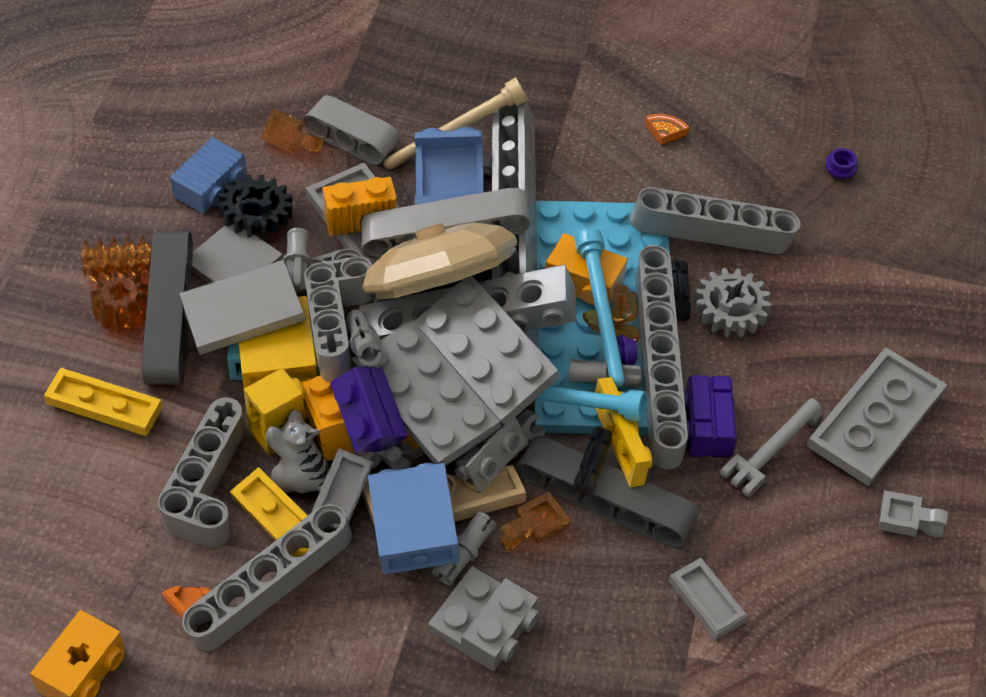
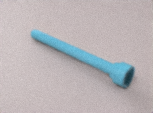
(590, 245)
(630, 404)

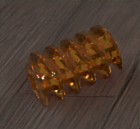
(116, 258)

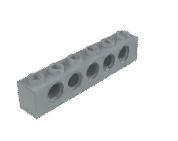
(528, 298)

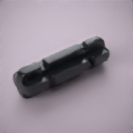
(681, 289)
(593, 461)

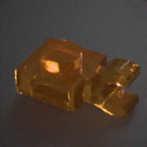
(286, 131)
(536, 518)

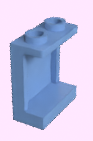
(448, 164)
(413, 518)

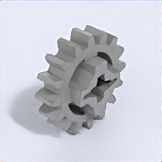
(732, 302)

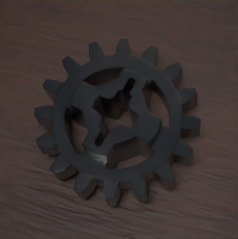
(255, 205)

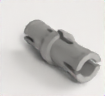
(468, 544)

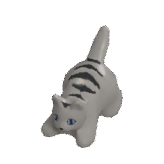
(301, 462)

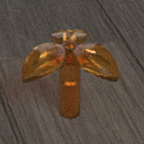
(623, 310)

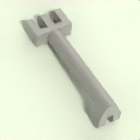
(808, 413)

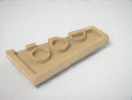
(500, 493)

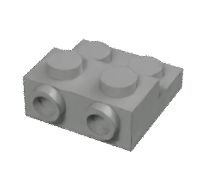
(485, 618)

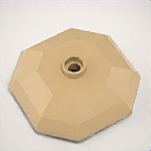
(438, 258)

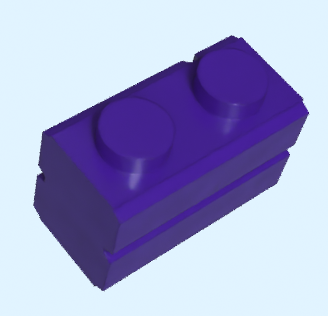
(368, 409)
(710, 416)

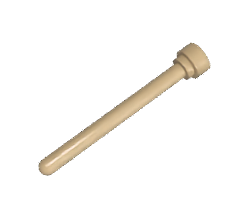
(510, 95)

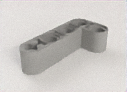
(329, 289)
(209, 467)

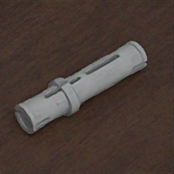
(370, 341)

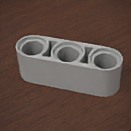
(351, 130)

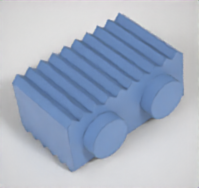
(206, 173)

